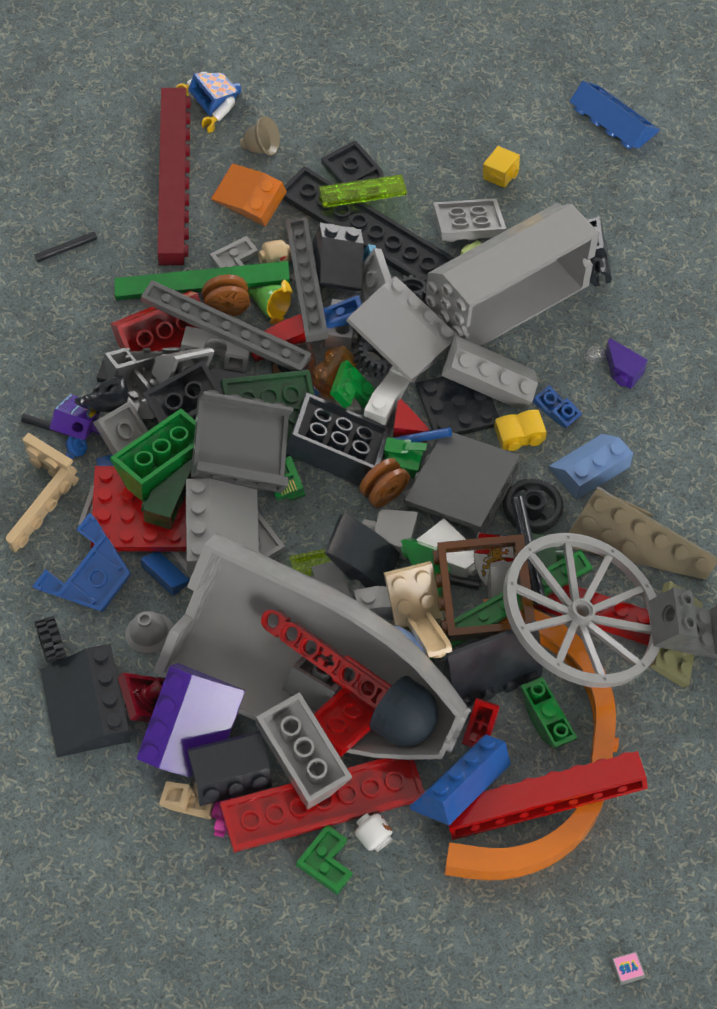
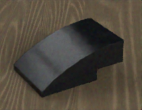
(361, 552)

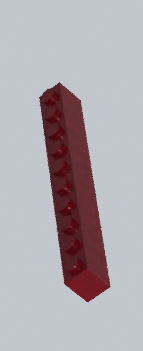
(173, 177)

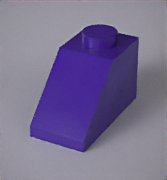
(624, 364)

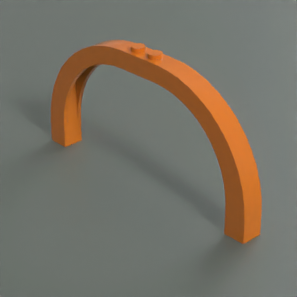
(522, 860)

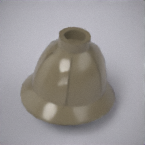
(262, 137)

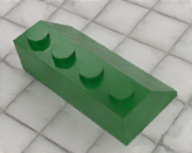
(156, 454)

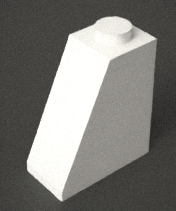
(459, 562)

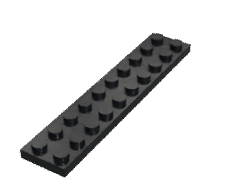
(399, 245)

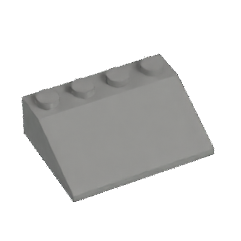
(402, 329)
(219, 509)

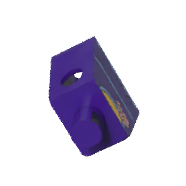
(73, 419)

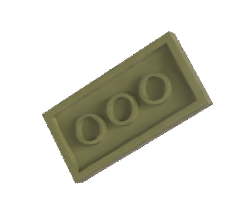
(675, 664)

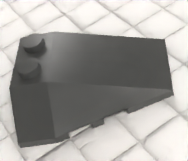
(137, 371)

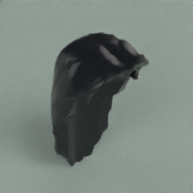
(106, 396)

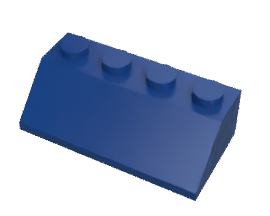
(612, 115)
(464, 780)

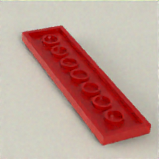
(282, 814)

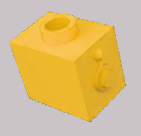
(501, 166)

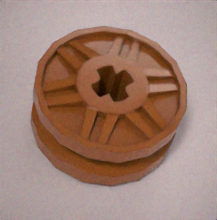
(227, 294)
(384, 482)

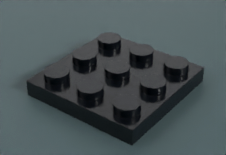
(456, 406)

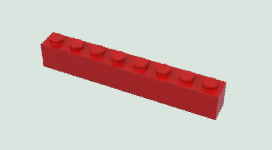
(551, 794)

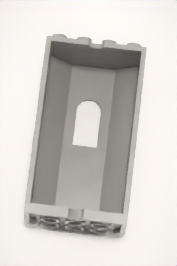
(514, 274)

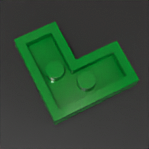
(350, 385)
(320, 863)

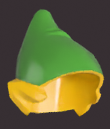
(273, 300)

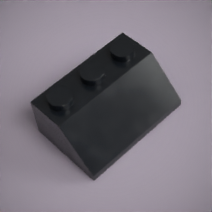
(229, 768)

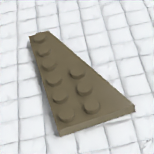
(640, 537)

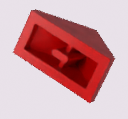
(407, 421)
(481, 721)

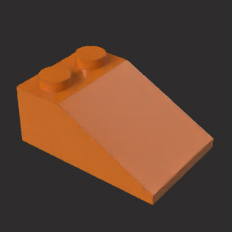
(250, 193)

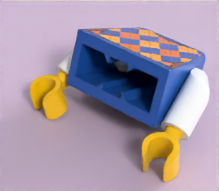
(214, 94)

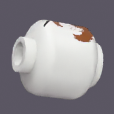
(373, 832)

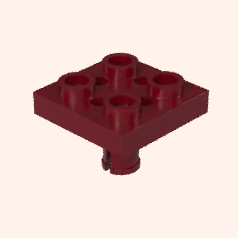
(140, 694)

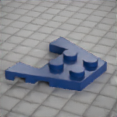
(96, 577)

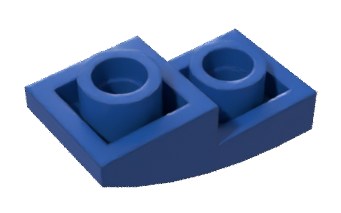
(560, 410)

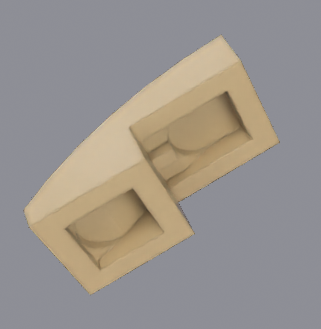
(182, 799)

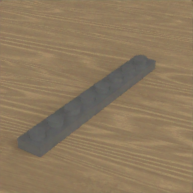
(306, 280)
(225, 327)

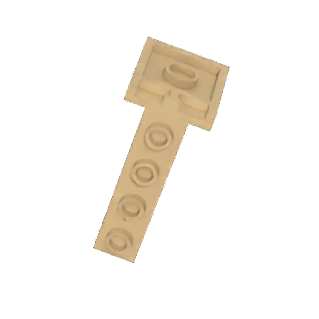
(63, 477)
(415, 605)

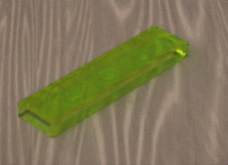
(362, 190)

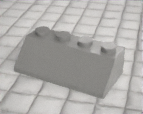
(490, 373)
(303, 750)

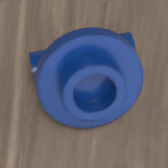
(75, 447)

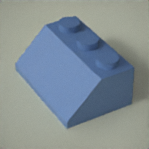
(592, 464)

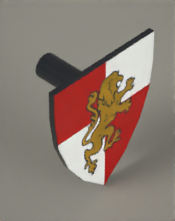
(484, 557)

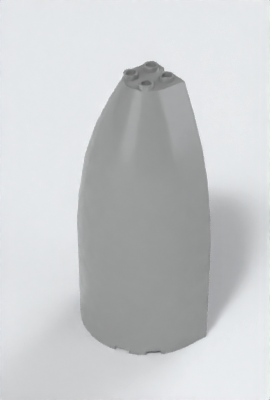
(227, 641)

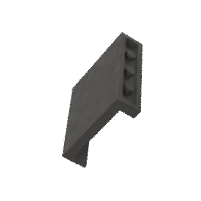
(241, 441)
(463, 481)

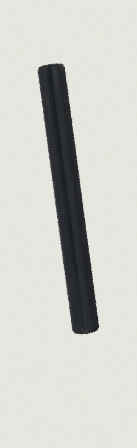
(524, 528)

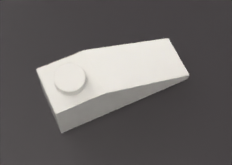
(385, 398)

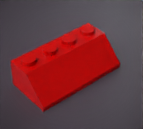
(151, 329)

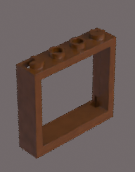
(443, 582)

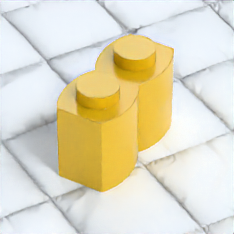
(520, 430)

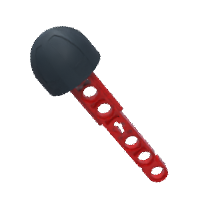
(403, 711)

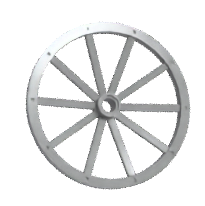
(578, 612)

